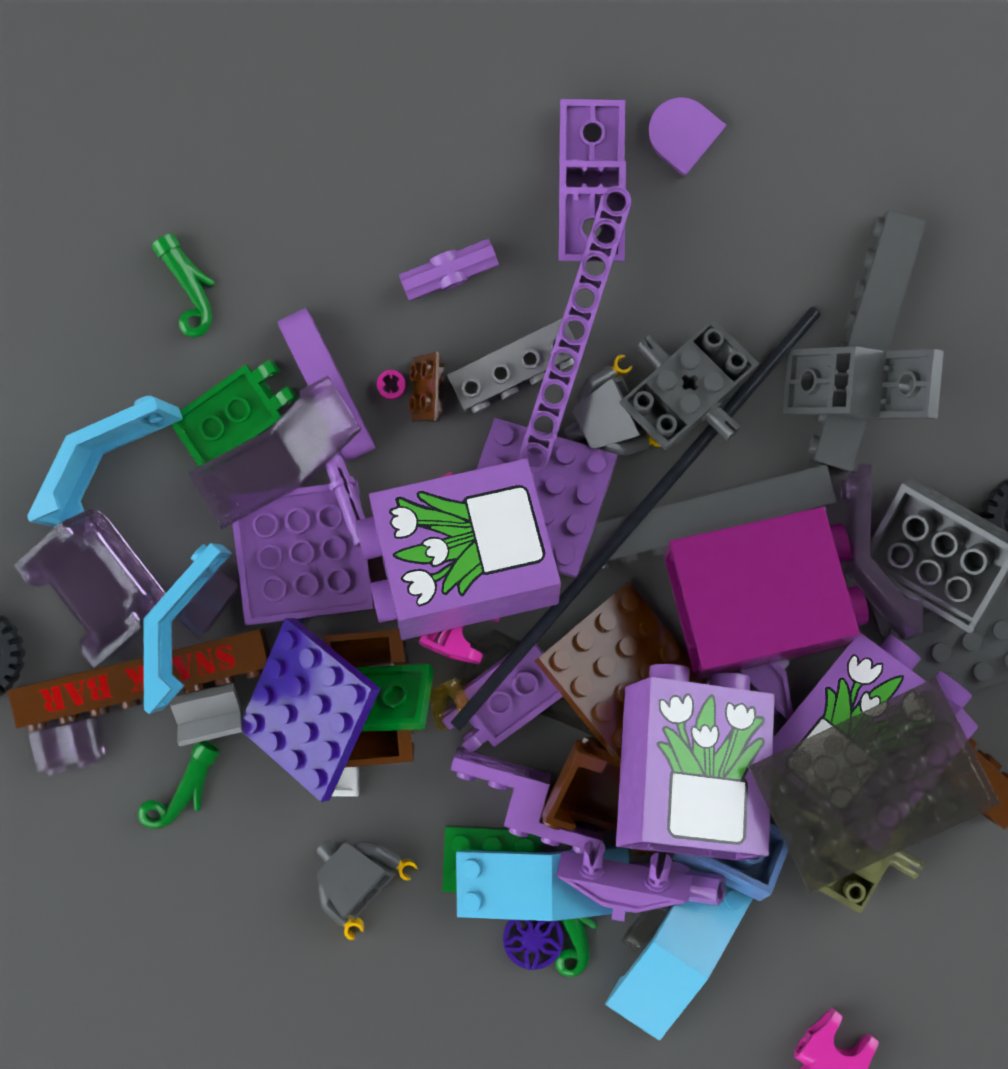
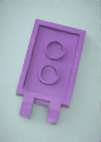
(512, 704)

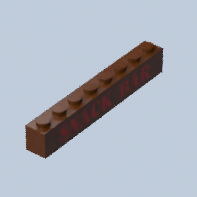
(124, 681)

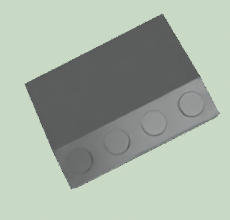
(941, 554)

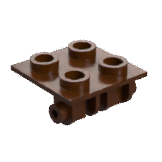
(425, 374)

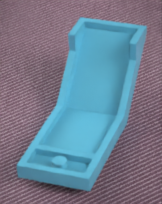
(83, 450)
(159, 682)
(522, 886)
(677, 962)

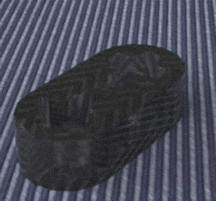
(644, 927)

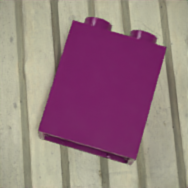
(764, 592)

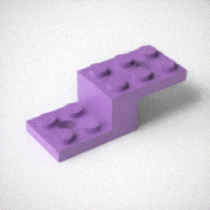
(588, 171)
(527, 798)

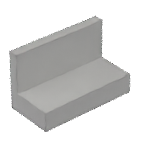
(207, 714)

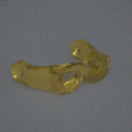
(439, 697)

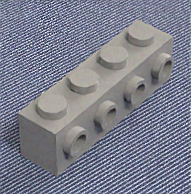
(508, 368)

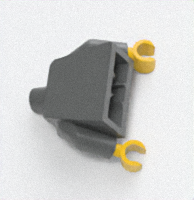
(603, 419)
(354, 878)

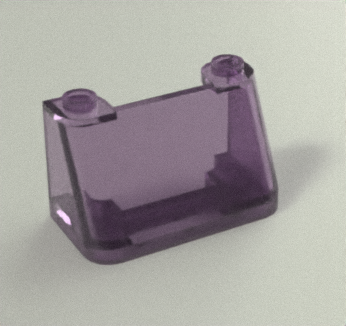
(96, 580)

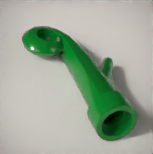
(188, 276)
(191, 785)
(581, 952)

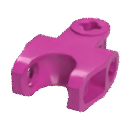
(818, 1050)

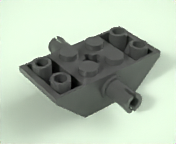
(712, 369)

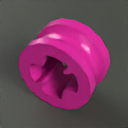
(401, 384)

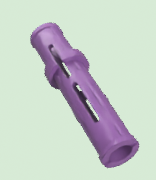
(343, 487)

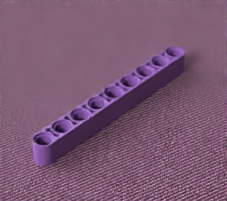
(585, 316)

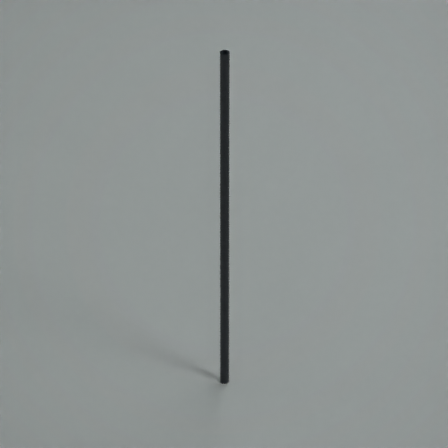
(631, 522)

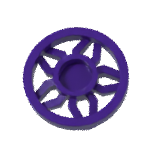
(533, 940)

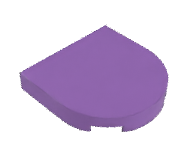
(683, 132)

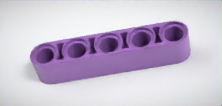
(318, 363)

